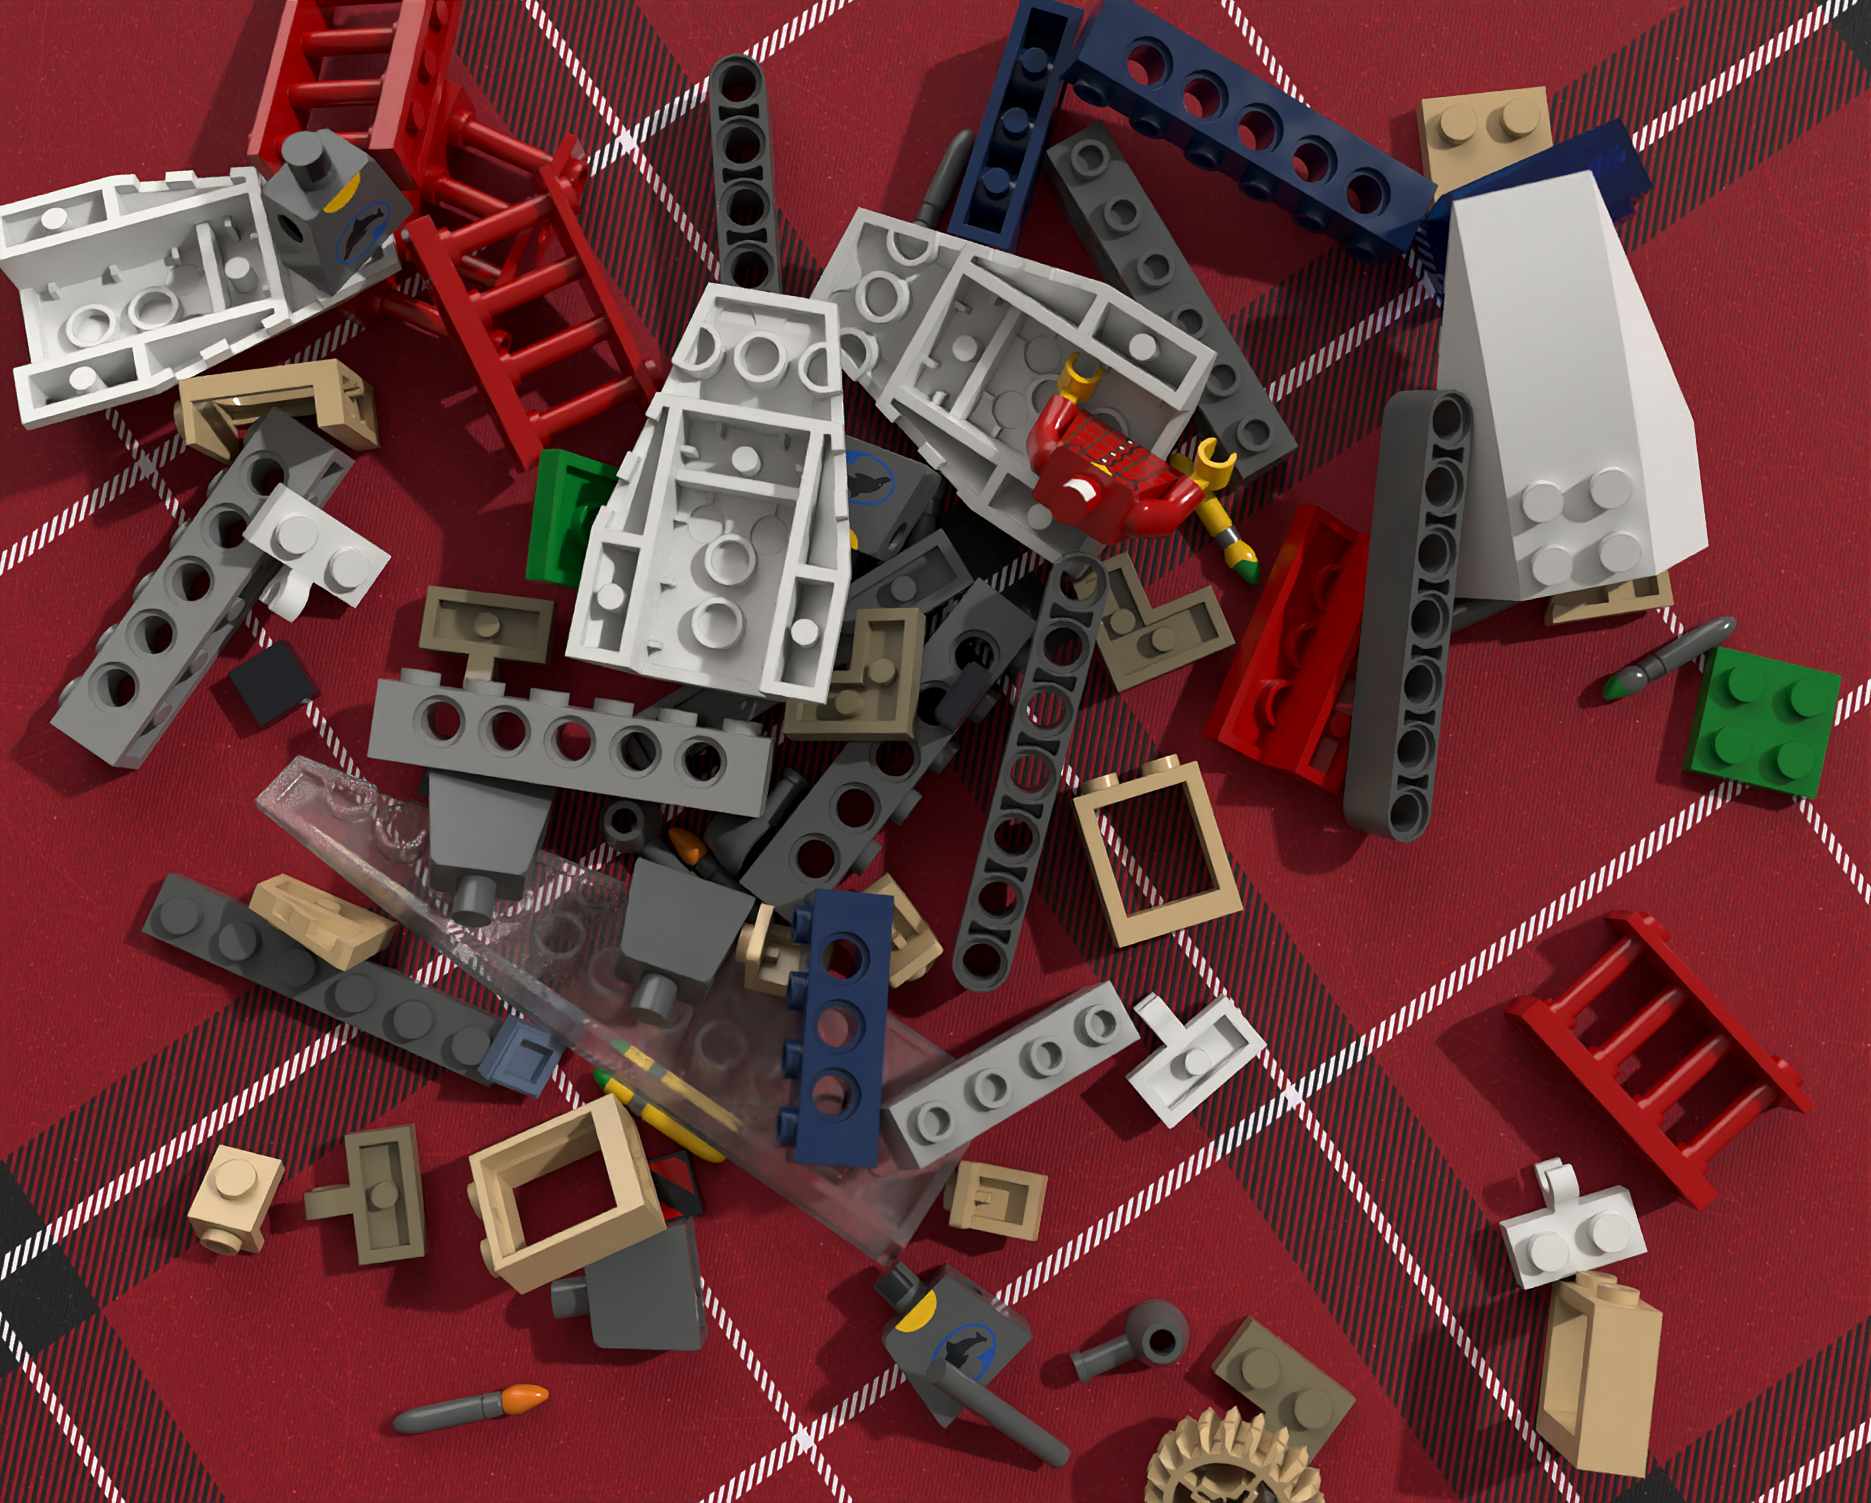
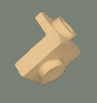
(912, 940)
(770, 954)
(996, 1199)
(235, 1200)

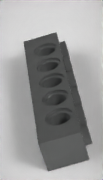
(1146, 265)
(776, 875)

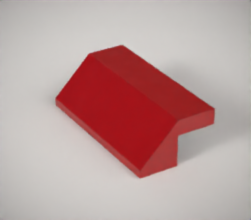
(1298, 660)

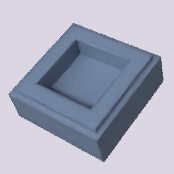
(522, 1057)

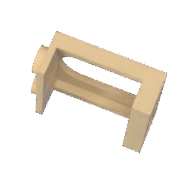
(328, 389)

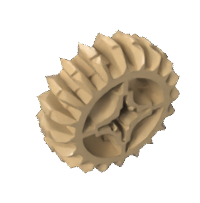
(1227, 1457)

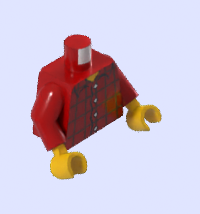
(1104, 478)

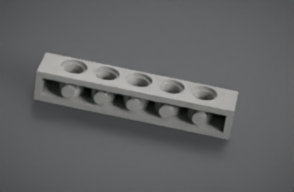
(202, 627)
(407, 733)

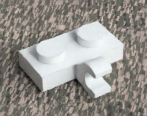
(312, 550)
(1192, 1056)
(1571, 1230)

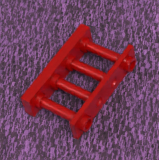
(405, 94)
(454, 130)
(470, 312)
(1638, 1117)

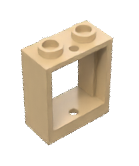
(1171, 915)
(542, 1149)
(1599, 1374)

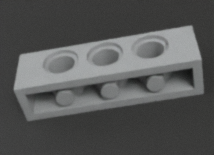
(1004, 1075)

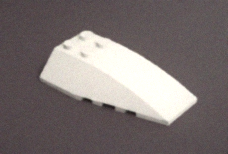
(150, 286)
(972, 348)
(1577, 417)
(730, 512)

